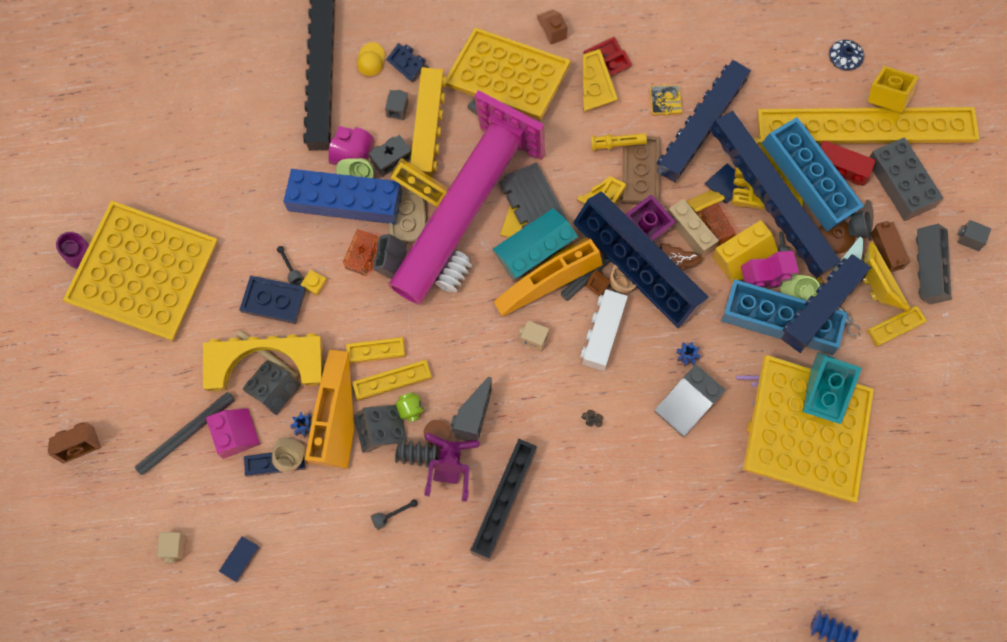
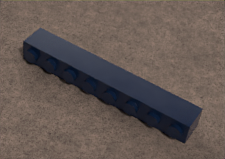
(698, 126)

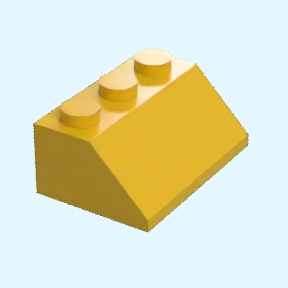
(752, 243)

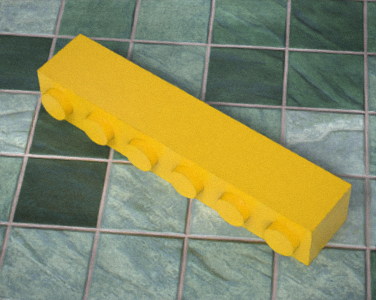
(427, 120)

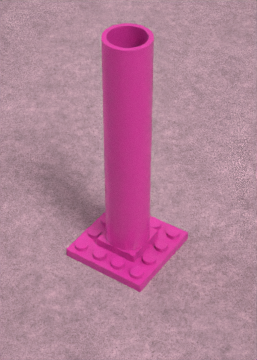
(504, 134)

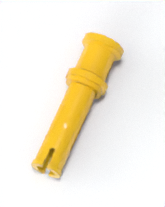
(609, 141)

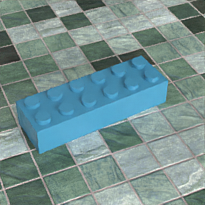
(812, 174)
(770, 311)

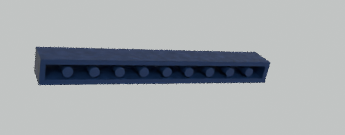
(774, 194)

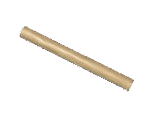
(270, 357)

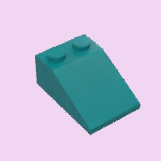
(830, 387)

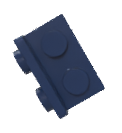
(406, 61)

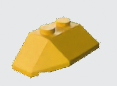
(882, 282)

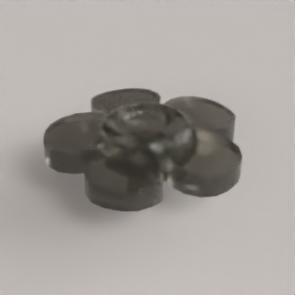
(592, 418)

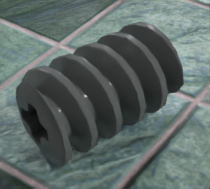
(416, 453)

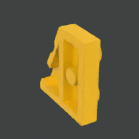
(610, 187)

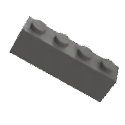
(933, 264)

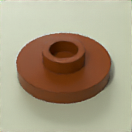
(437, 428)

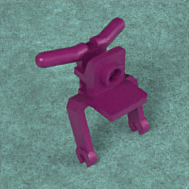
(448, 466)

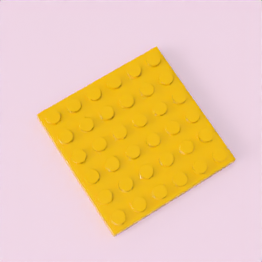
(141, 271)
(801, 446)

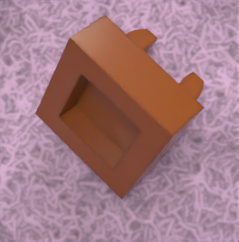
(598, 283)

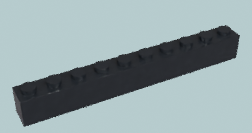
(319, 75)

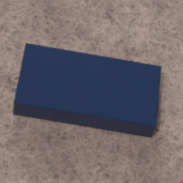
(239, 559)

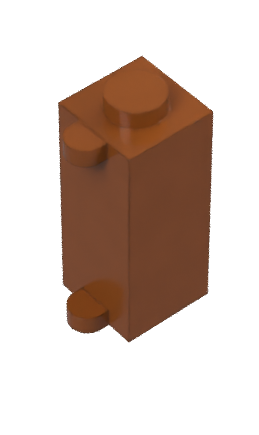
(890, 246)

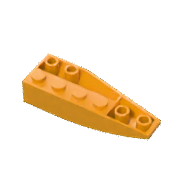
(550, 275)
(333, 415)

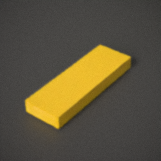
(896, 326)
(376, 350)

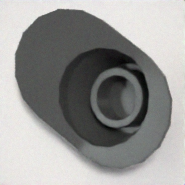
(862, 222)

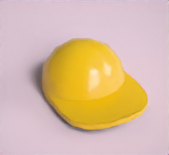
(371, 59)

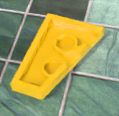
(596, 82)

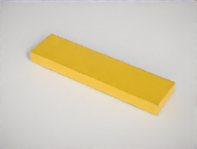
(392, 380)

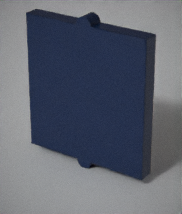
(723, 182)

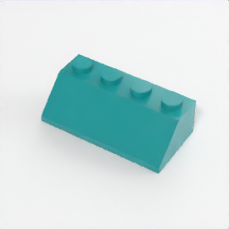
(534, 243)

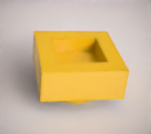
(314, 282)

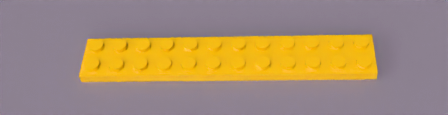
(877, 124)

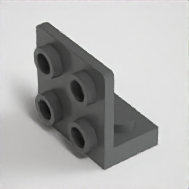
(379, 427)

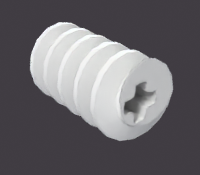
(453, 272)

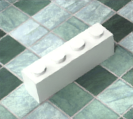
(604, 330)

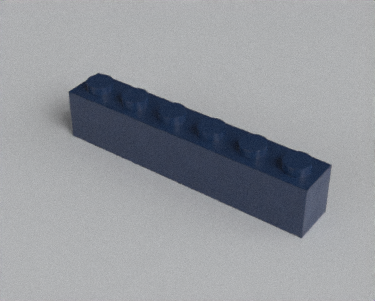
(825, 303)

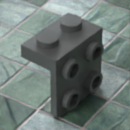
(271, 386)

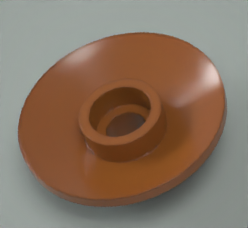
(838, 243)

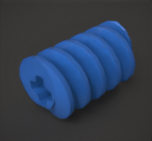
(832, 629)

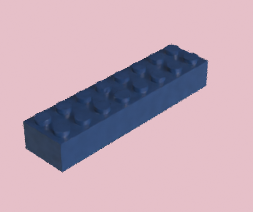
(640, 259)

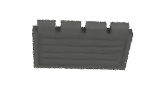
(529, 193)

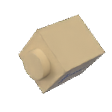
(533, 335)
(171, 546)

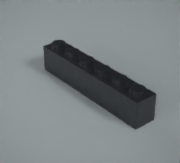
(503, 500)

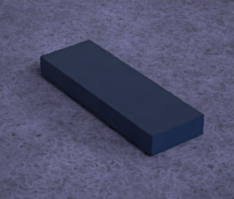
(262, 464)

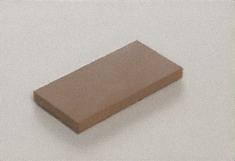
(641, 171)

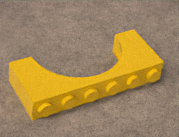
(223, 356)

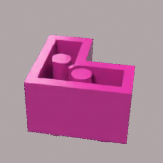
(770, 271)

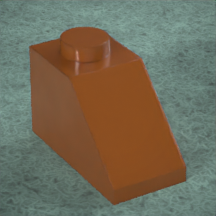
(553, 26)

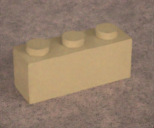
(692, 229)

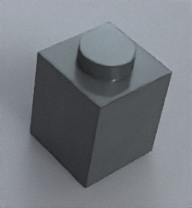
(396, 104)
(973, 235)

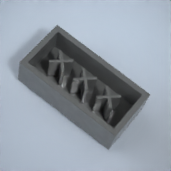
(905, 179)

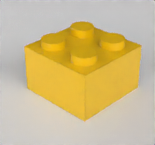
(893, 89)

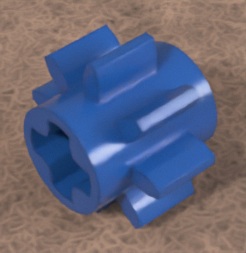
(687, 359)
(301, 419)

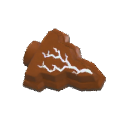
(680, 258)

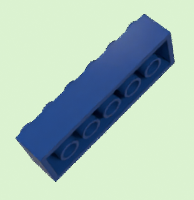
(343, 196)

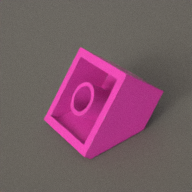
(232, 432)

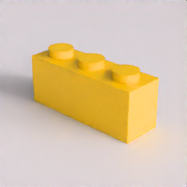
(419, 182)

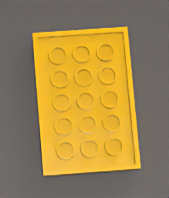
(508, 72)

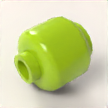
(409, 406)

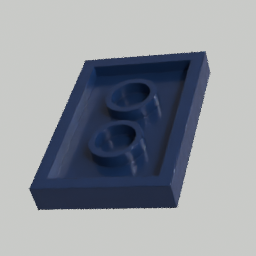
(272, 299)

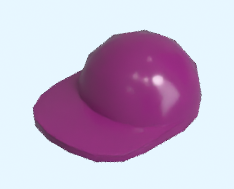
(72, 248)

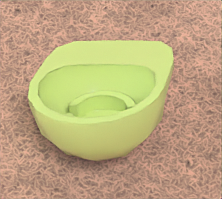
(355, 167)
(800, 287)

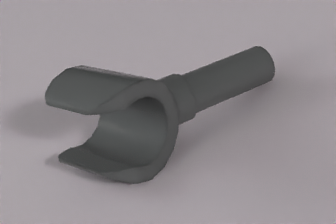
(782, 247)

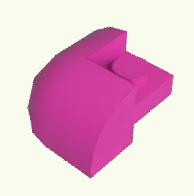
(350, 144)

